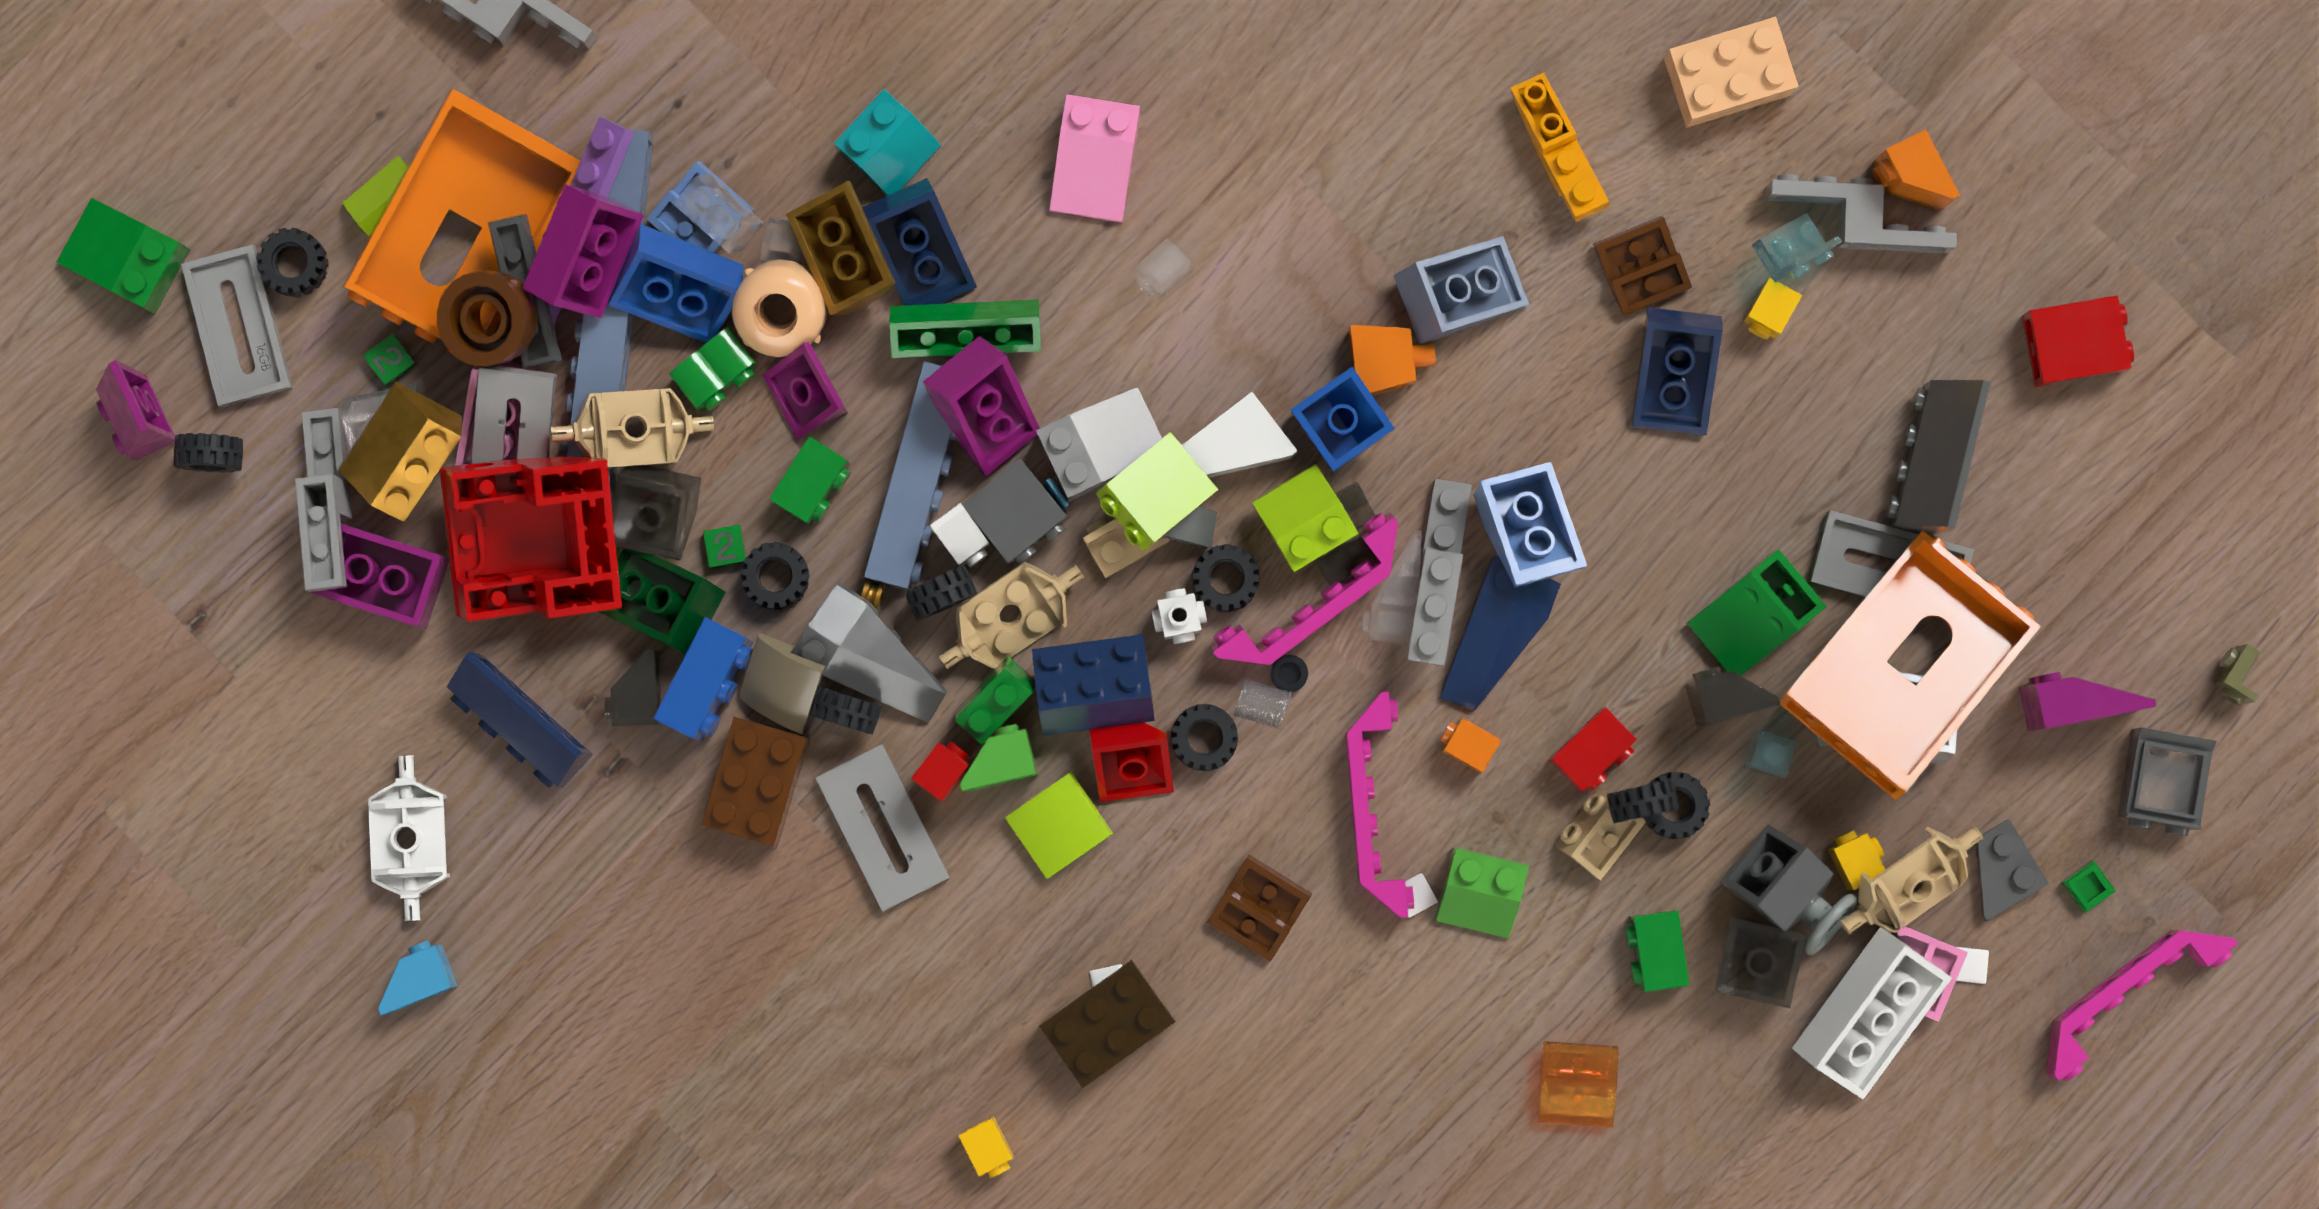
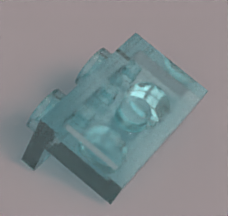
(1793, 248)

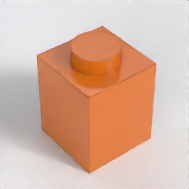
(1469, 744)

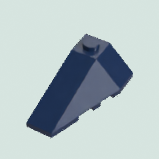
(1496, 633)

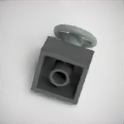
(1786, 886)

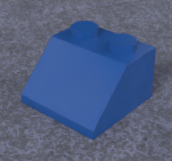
(1342, 419)

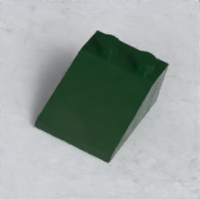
(663, 599)

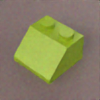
(1304, 518)

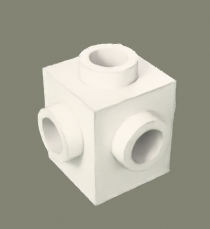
(1179, 631)

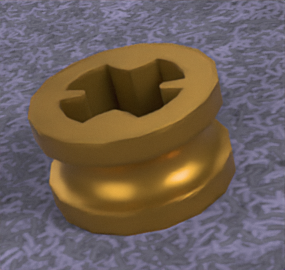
(873, 593)

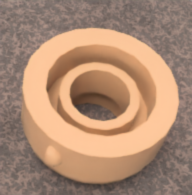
(795, 283)

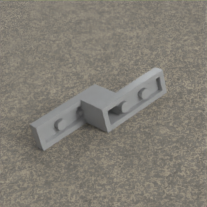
(501, 17)
(1861, 214)
(323, 500)
(1439, 572)

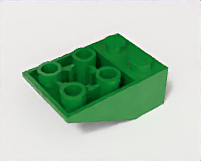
(1756, 614)

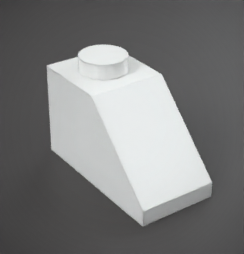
(961, 537)

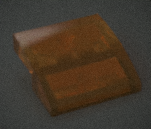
(1578, 1084)

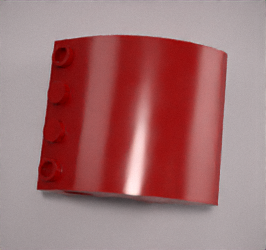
(531, 537)

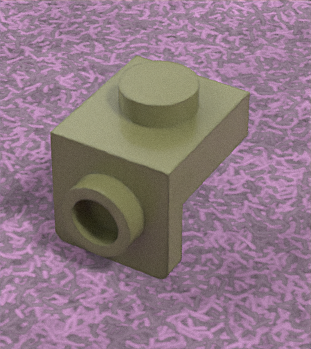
(2235, 667)

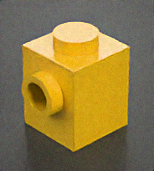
(1856, 855)

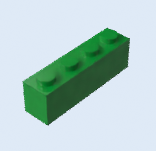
(953, 326)

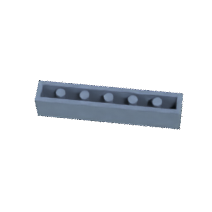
(912, 493)

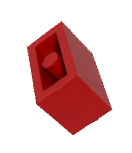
(1593, 751)
(942, 770)

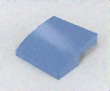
(673, 222)

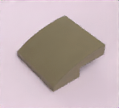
(780, 683)

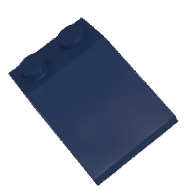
(919, 246)
(1677, 370)

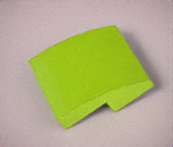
(1059, 825)

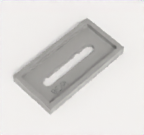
(204, 284)
(536, 395)
(1849, 532)
(924, 862)

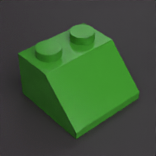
(1001, 760)
(1481, 892)

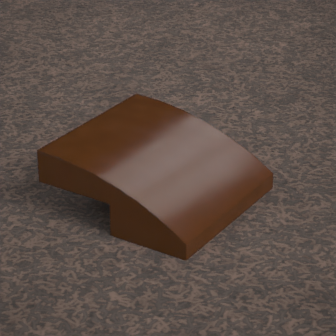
(1642, 265)
(1259, 908)

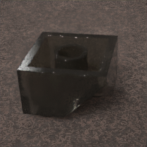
(1760, 961)

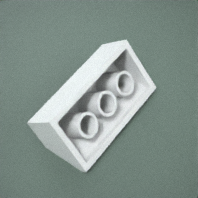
(1871, 1013)

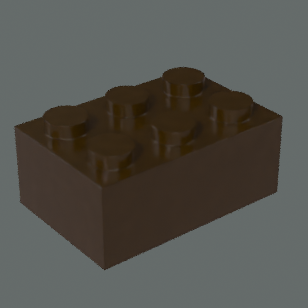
(1107, 1023)

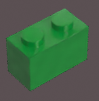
(811, 481)
(995, 700)
(1657, 951)

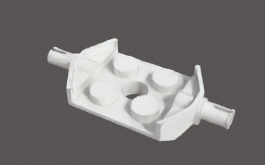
(424, 864)

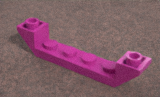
(1236, 643)
(1392, 892)
(2065, 1053)

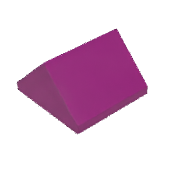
(804, 391)

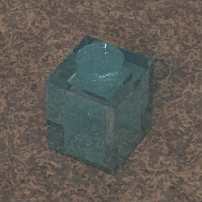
(1770, 754)

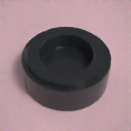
(1289, 673)

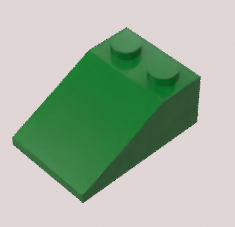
(123, 255)

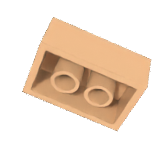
(1731, 72)

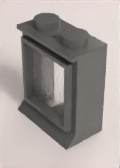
(2165, 780)

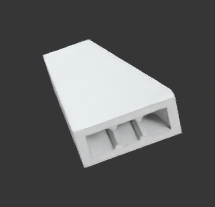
(1240, 440)

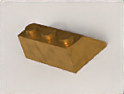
(841, 250)
(401, 450)

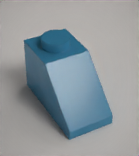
(418, 978)

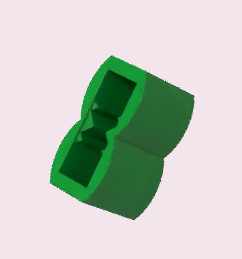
(714, 370)

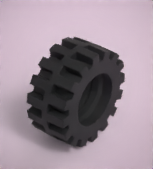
(276, 246)
(208, 452)
(772, 552)
(1225, 554)
(941, 593)
(845, 710)
(1195, 715)
(1642, 801)
(1698, 812)

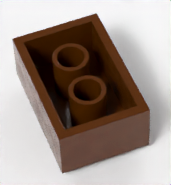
(755, 781)

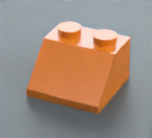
(1915, 173)

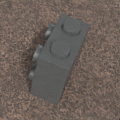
(1016, 513)

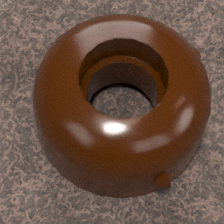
(461, 324)

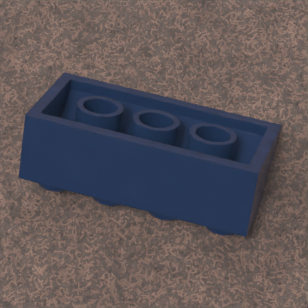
(518, 720)

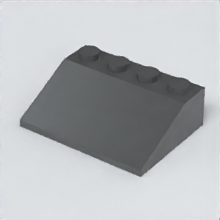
(1937, 455)

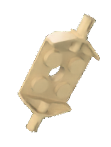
(602, 433)
(1040, 610)
(1890, 897)

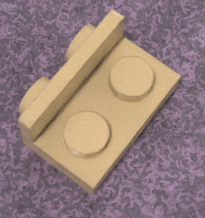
(1112, 548)
(1594, 838)

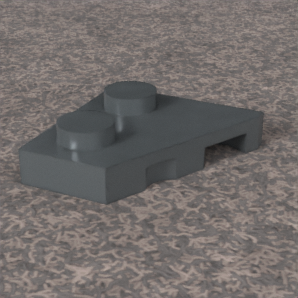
(2005, 870)

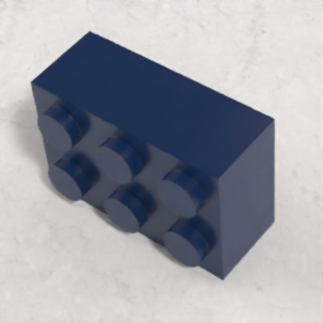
(1092, 685)

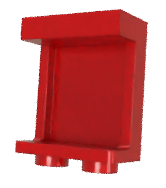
(2077, 340)

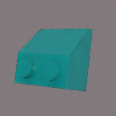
(887, 144)

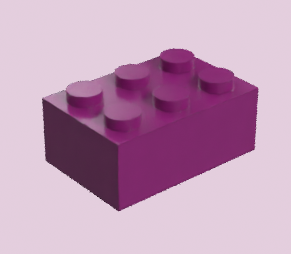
(582, 251)
(389, 577)

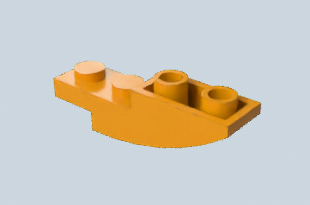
(1558, 148)

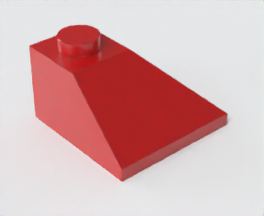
(1131, 761)

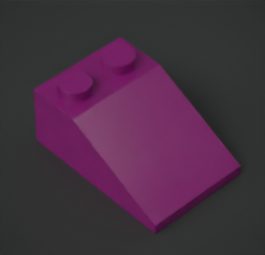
(983, 404)
(133, 411)
(2070, 700)

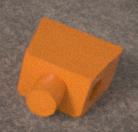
(1387, 357)

